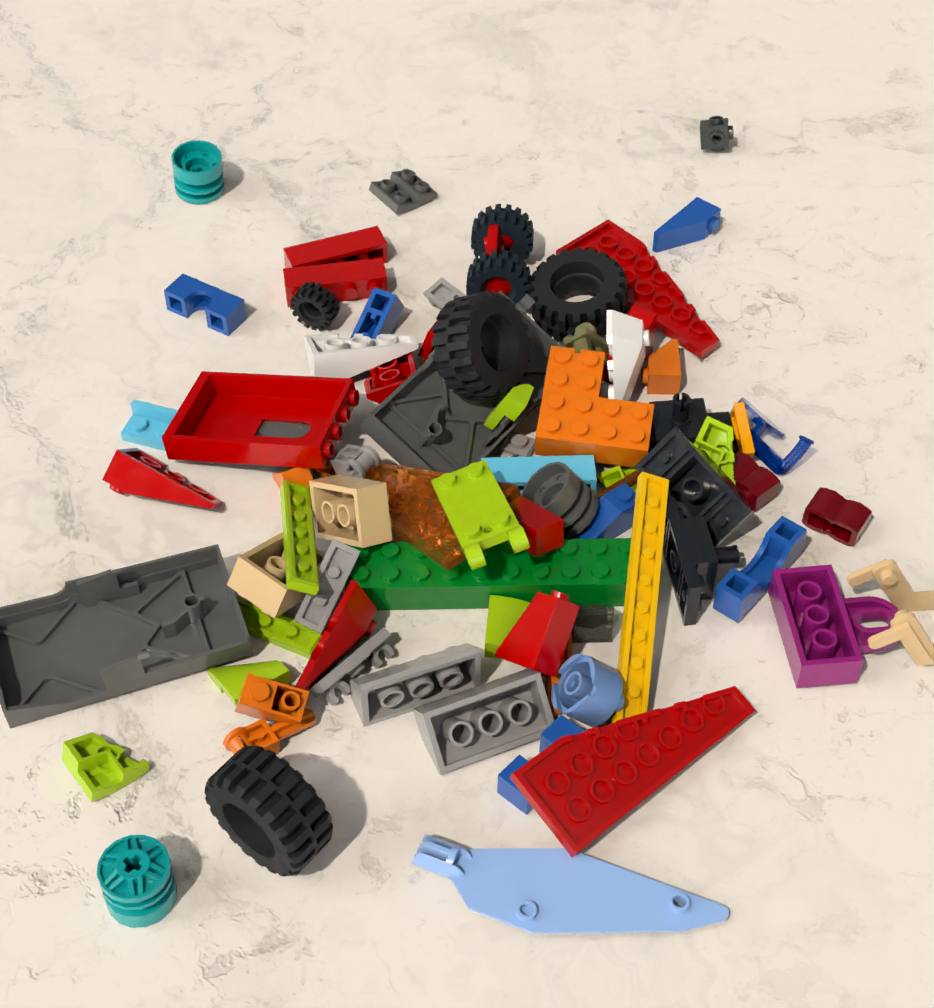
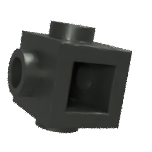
(715, 133)

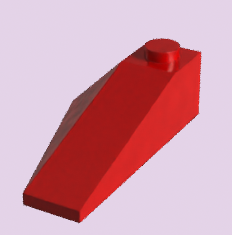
(389, 377)
(144, 475)
(342, 634)

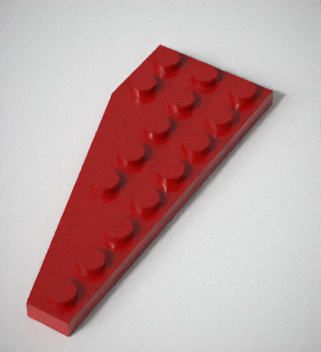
(650, 286)
(603, 773)

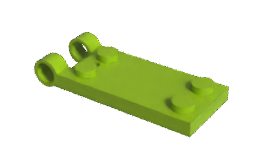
(478, 512)

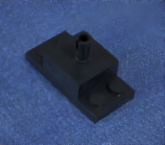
(684, 414)
(697, 484)
(692, 560)

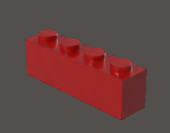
(351, 246)
(346, 279)
(541, 526)

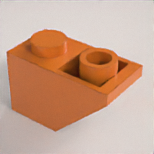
(271, 700)

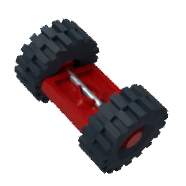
(502, 241)

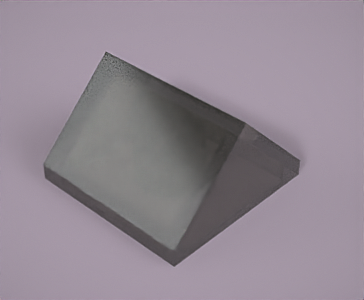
(593, 624)

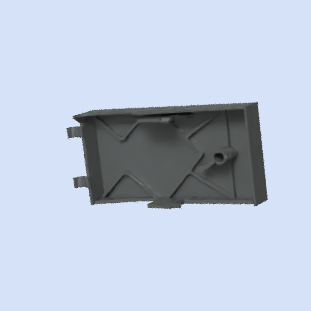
(439, 431)
(118, 634)

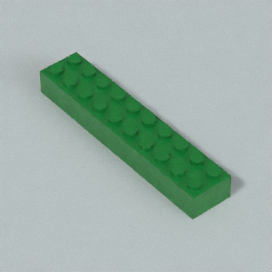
(406, 579)

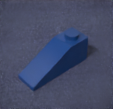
(689, 225)
(379, 314)
(612, 516)

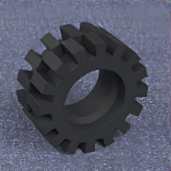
(304, 301)

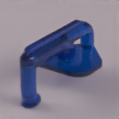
(765, 451)

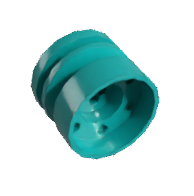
(198, 172)
(137, 881)

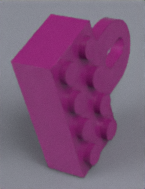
(823, 628)

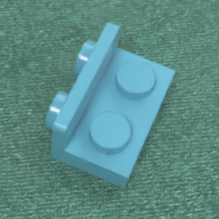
(147, 424)

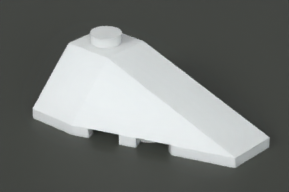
(627, 347)
(351, 356)

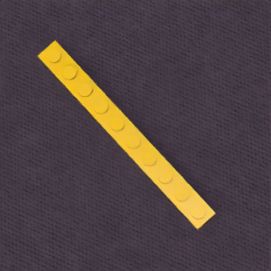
(642, 594)

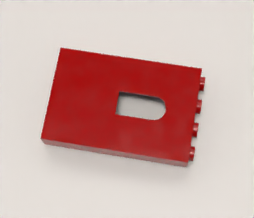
(228, 408)

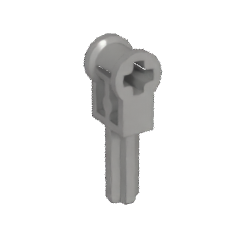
(355, 460)

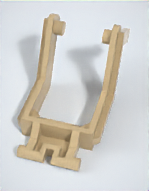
(904, 624)

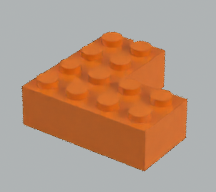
(581, 422)

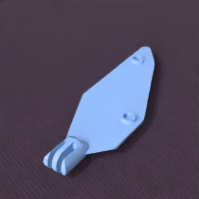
(562, 893)

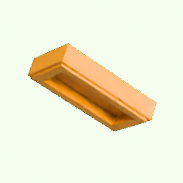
(742, 429)

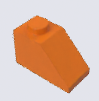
(663, 370)

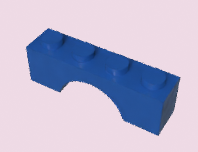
(743, 588)

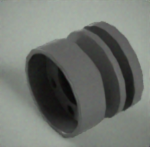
(563, 494)

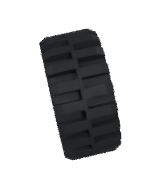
(577, 272)
(460, 351)
(269, 810)

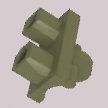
(587, 339)

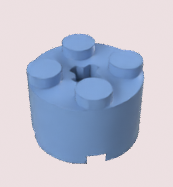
(588, 690)

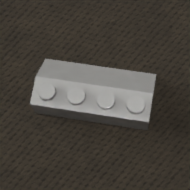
(415, 683)
(484, 720)

